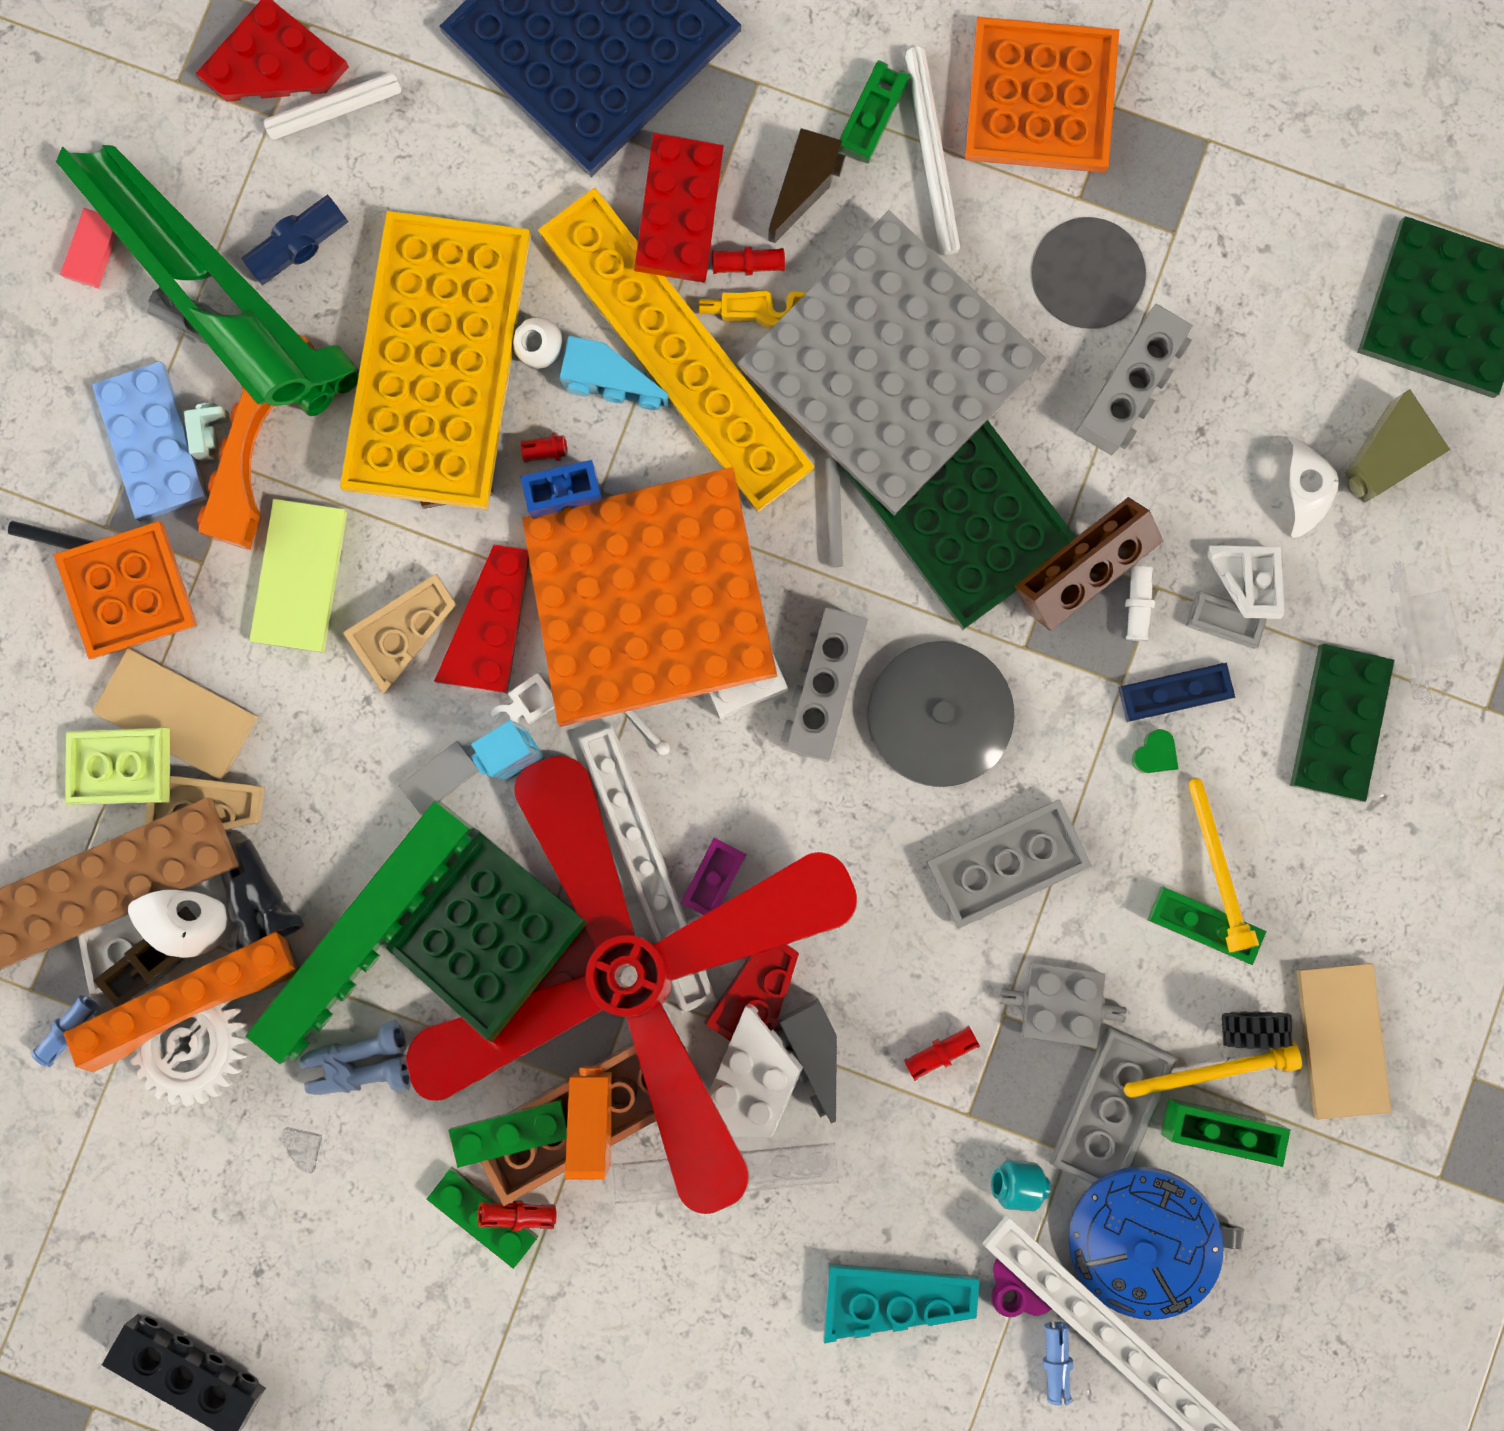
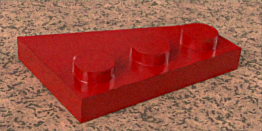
(761, 982)

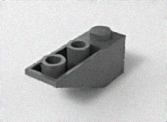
(815, 1046)

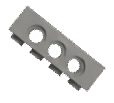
(1157, 329)
(849, 632)

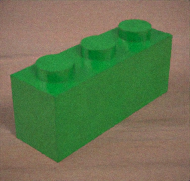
(1225, 1132)

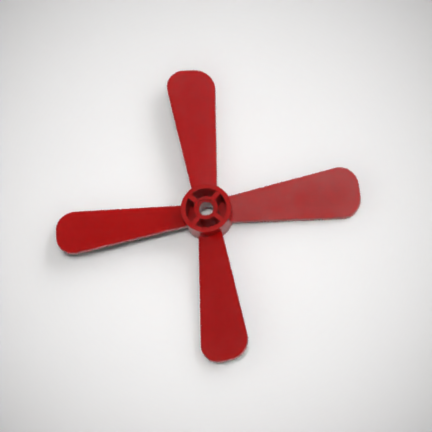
(782, 909)

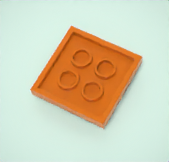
(125, 590)

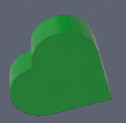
(1156, 754)

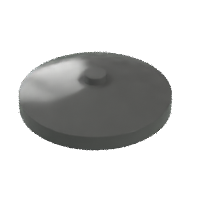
(941, 714)

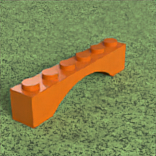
(231, 506)
(137, 1021)

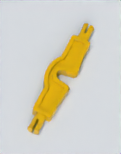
(748, 307)

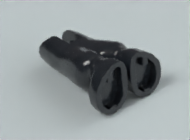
(254, 894)

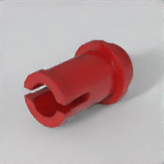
(544, 448)

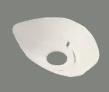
(1310, 506)
(162, 928)

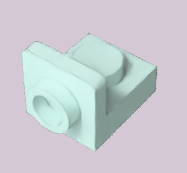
(199, 433)

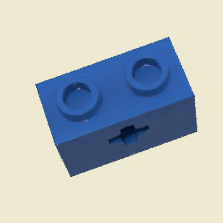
(560, 488)

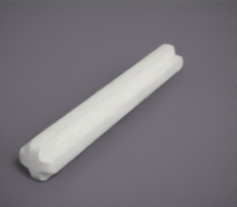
(332, 106)

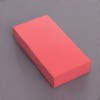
(89, 250)

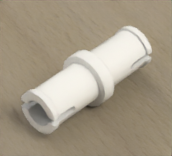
(1140, 603)

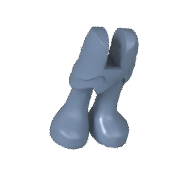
(345, 1077)

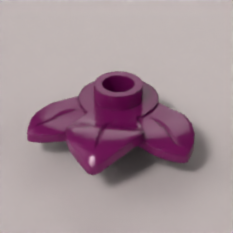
(1025, 1298)

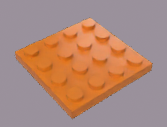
(1042, 94)

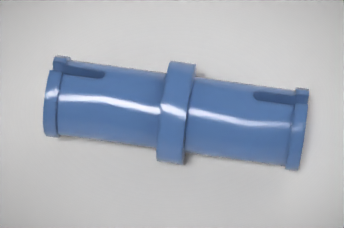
(55, 1041)
(1058, 1363)

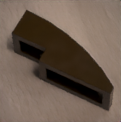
(138, 969)

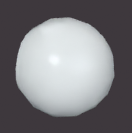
(538, 342)

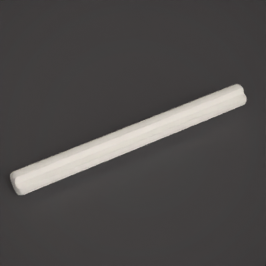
(932, 151)

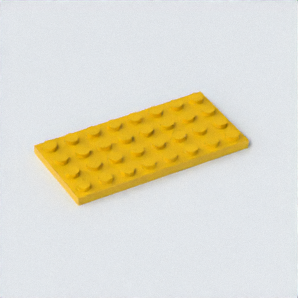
(436, 360)

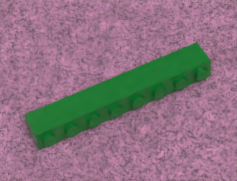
(360, 933)

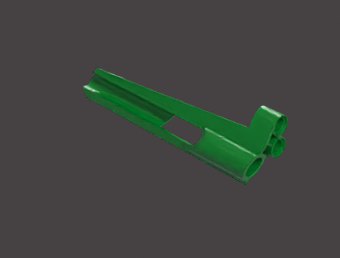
(254, 345)

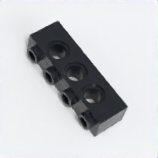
(164, 1380)

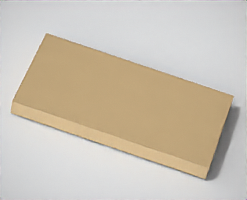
(202, 725)
(1343, 1041)

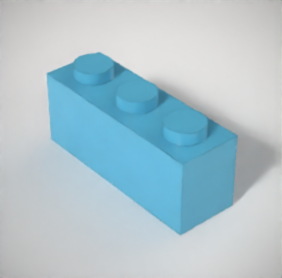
(505, 751)

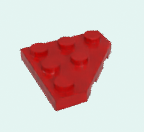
(271, 58)

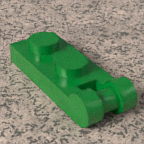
(873, 112)

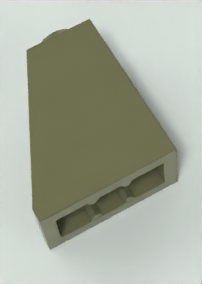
(1395, 448)

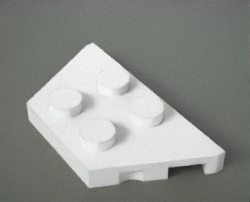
(754, 1078)

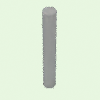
(833, 508)

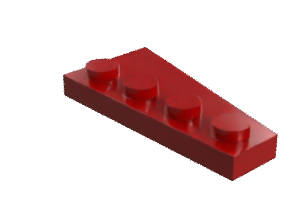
(488, 631)

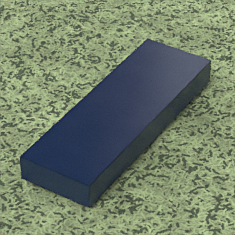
(1176, 692)

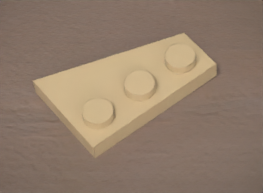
(399, 630)
(235, 802)

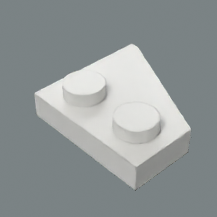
(1252, 578)

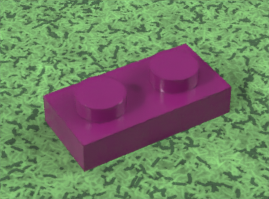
(713, 877)

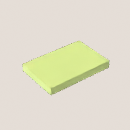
(117, 766)

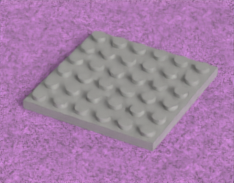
(891, 362)

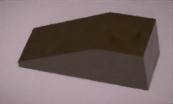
(808, 177)

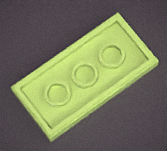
(298, 576)

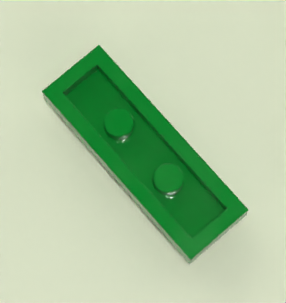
(1199, 923)
(509, 1133)
(460, 1202)

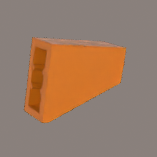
(589, 1124)

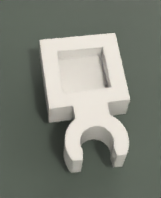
(529, 699)

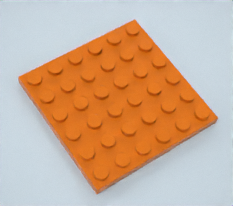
(648, 598)

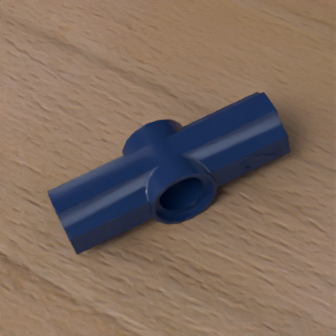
(294, 239)

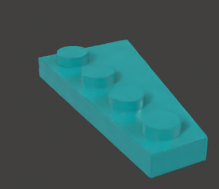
(886, 1299)

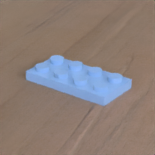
(150, 441)

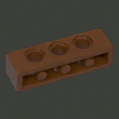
(1089, 563)

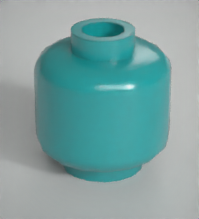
(1020, 1185)

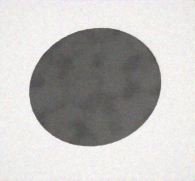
(1089, 272)

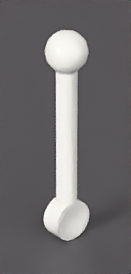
(661, 746)

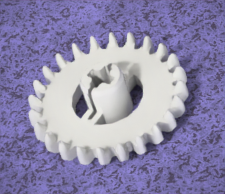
(210, 1035)

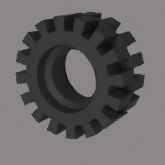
(1257, 1029)

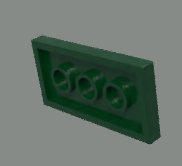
(1342, 723)

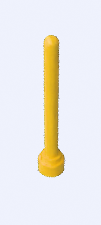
(1239, 935)
(1282, 1058)

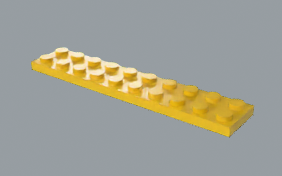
(676, 351)

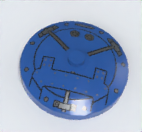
(1146, 1243)

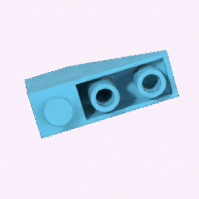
(599, 370)

